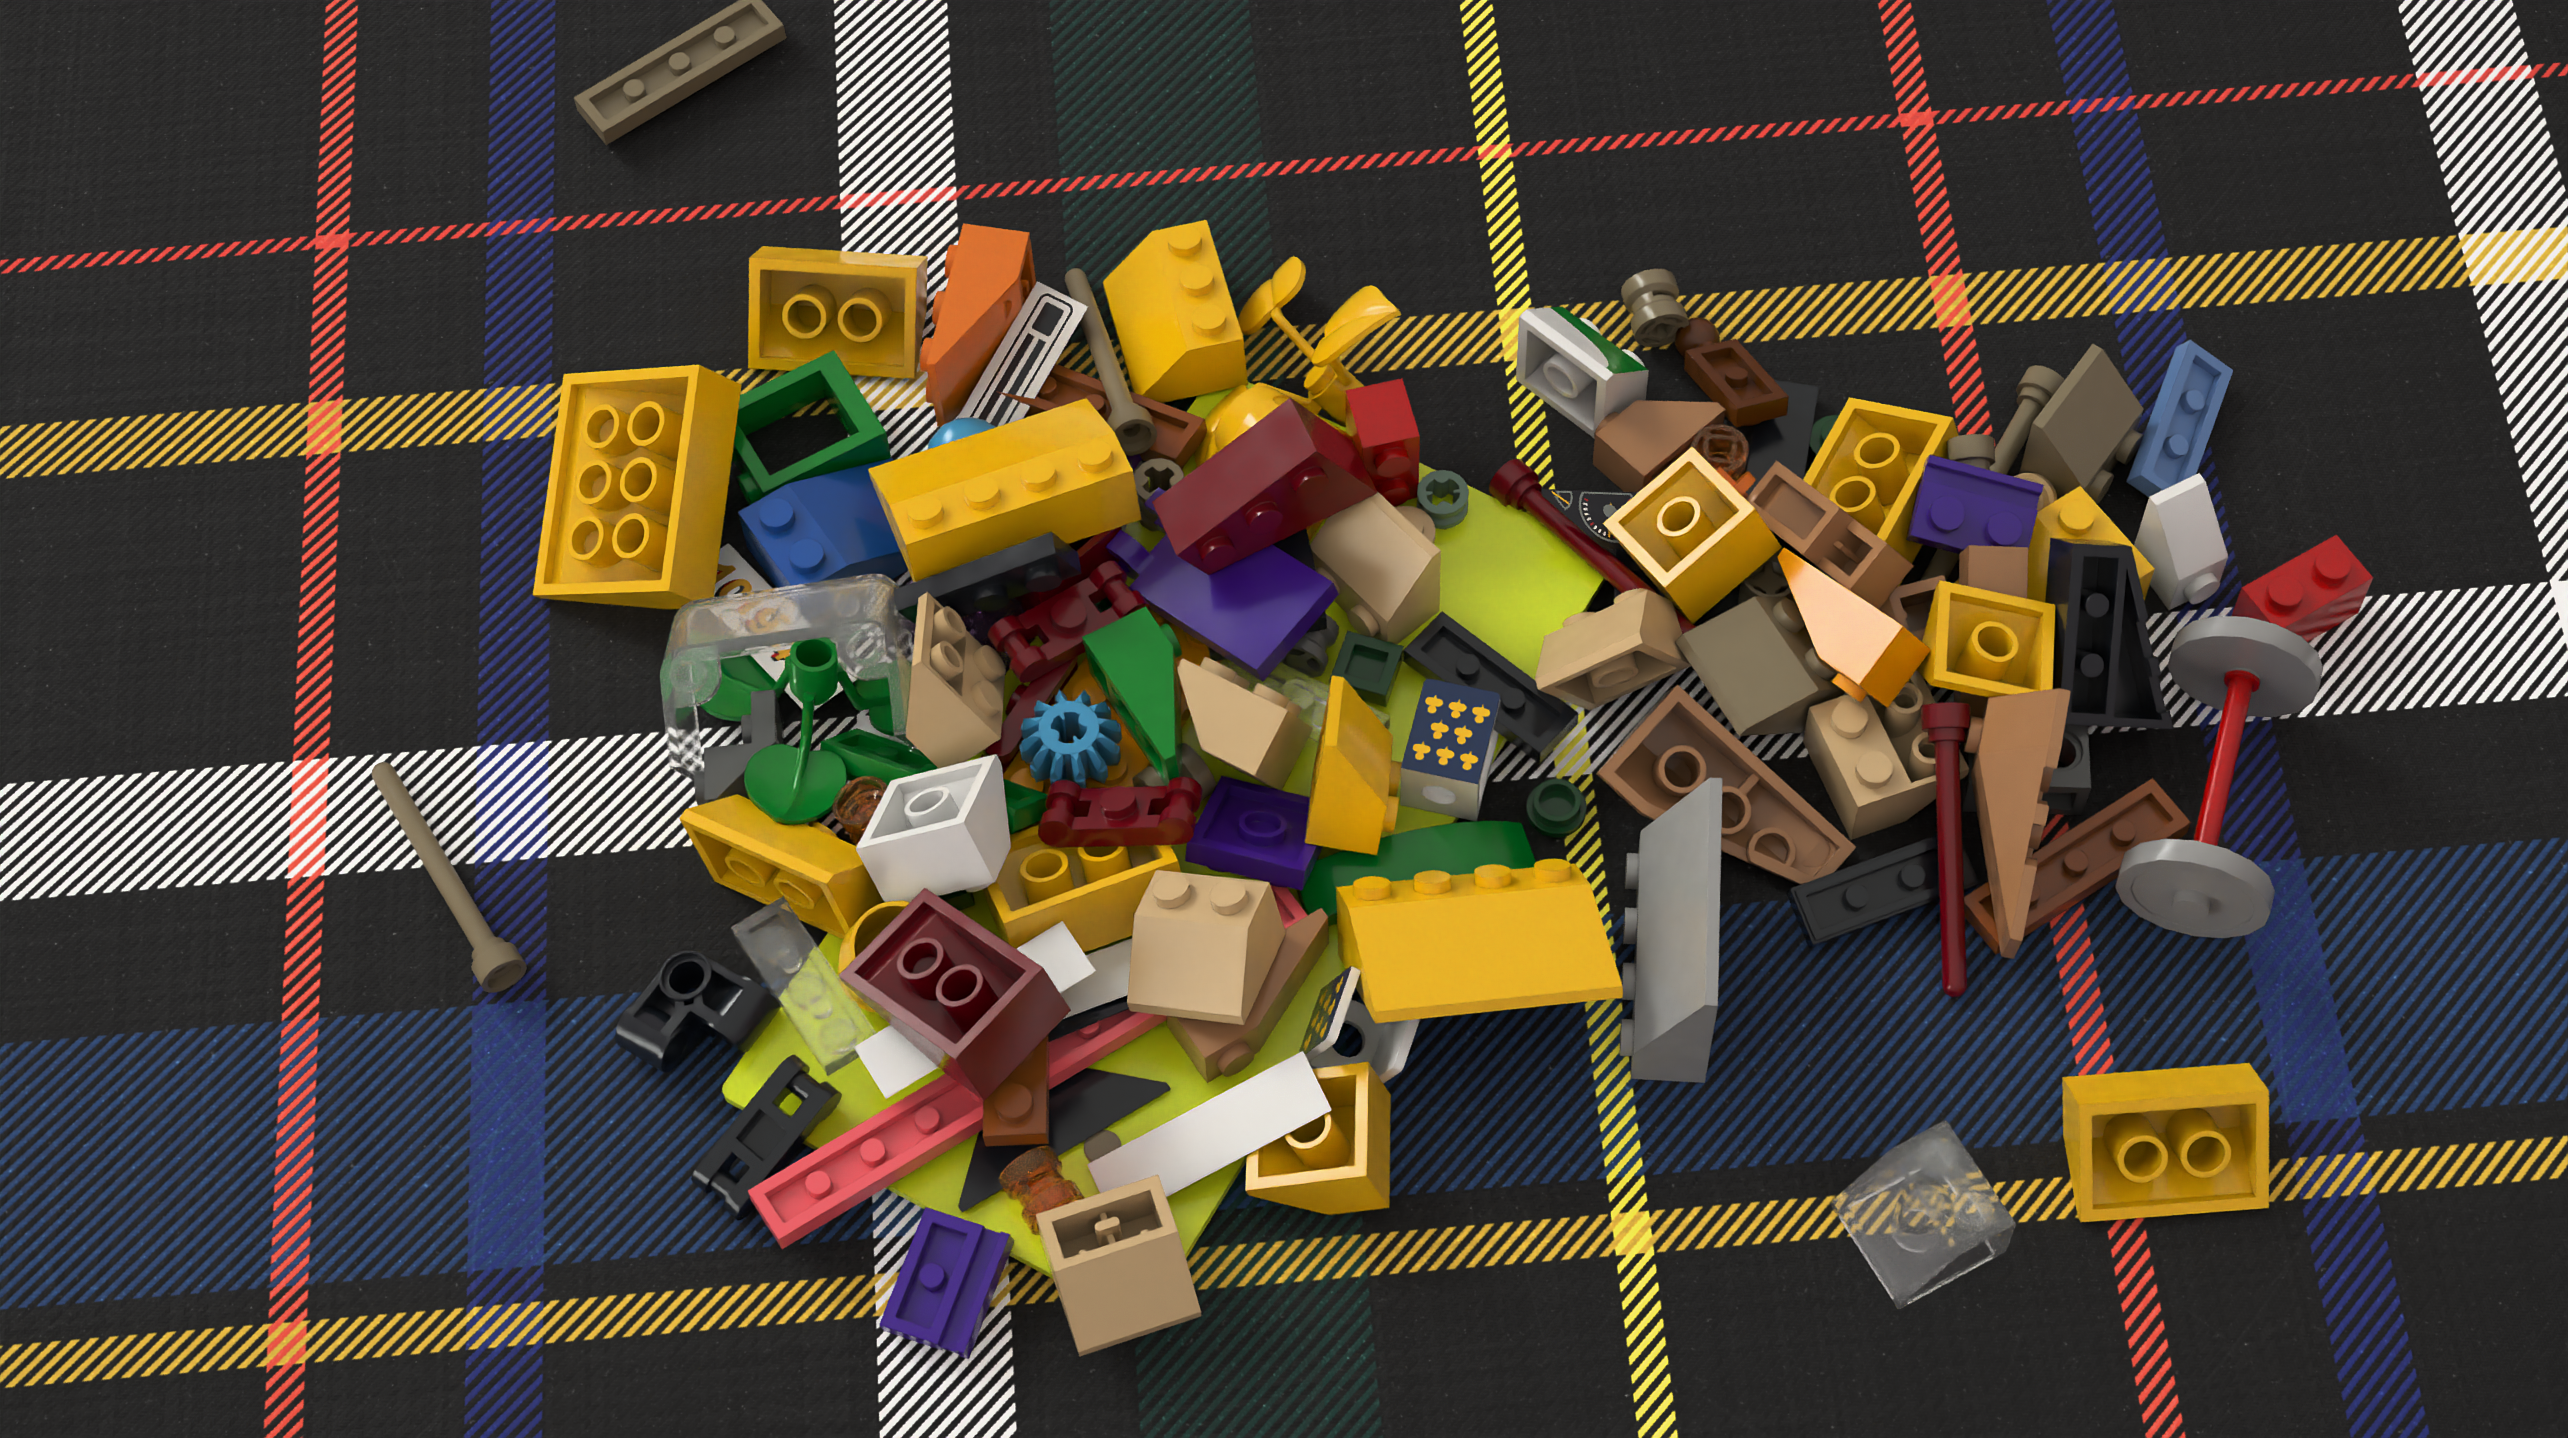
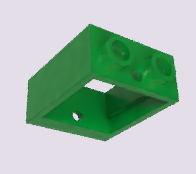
(791, 392)

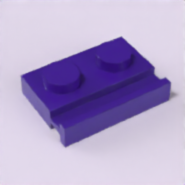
(1972, 507)
(946, 1283)

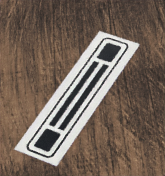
(1025, 356)

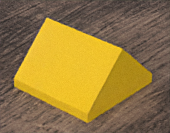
(1988, 642)

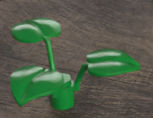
(788, 781)

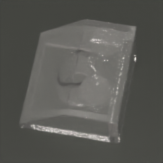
(1924, 1215)

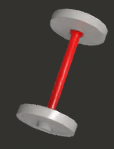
(2244, 672)

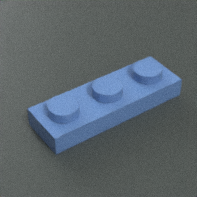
(2180, 420)

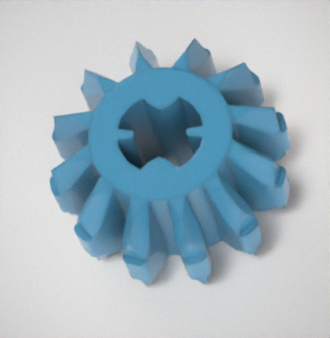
(1088, 727)

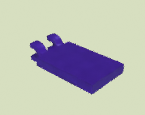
(1243, 612)

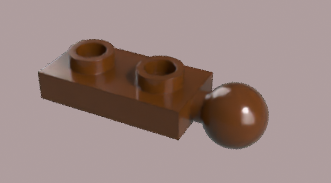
(1729, 375)

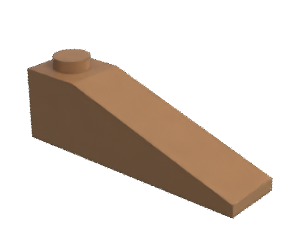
(2012, 766)
(1761, 814)

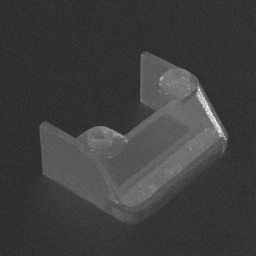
(852, 611)

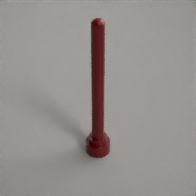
(1519, 486)
(1946, 729)

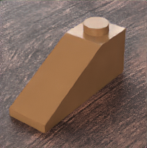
(1230, 1048)

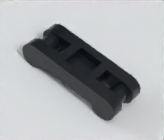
(765, 1135)

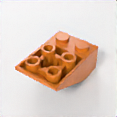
(985, 290)

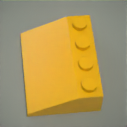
(638, 487)
(1007, 487)
(1475, 941)

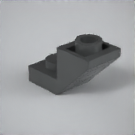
(726, 764)

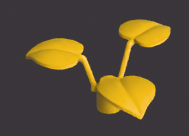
(1329, 378)

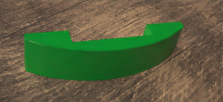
(1446, 848)

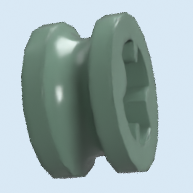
(1440, 484)

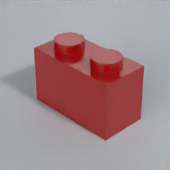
(1385, 438)
(2308, 591)

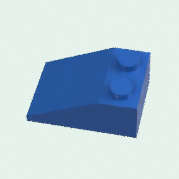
(822, 530)

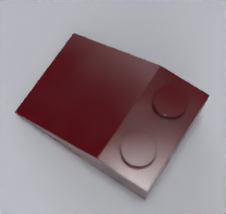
(957, 992)

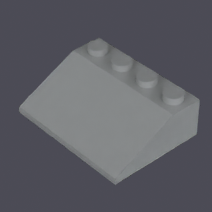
(1674, 940)

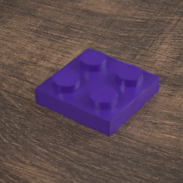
(1254, 834)

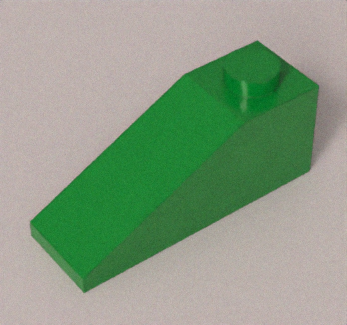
(1139, 676)

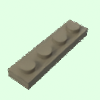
(679, 68)

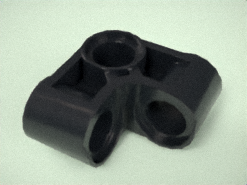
(669, 1022)

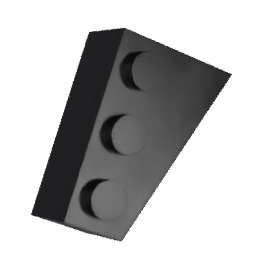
(2103, 636)

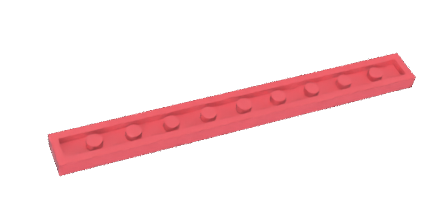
(926, 1127)

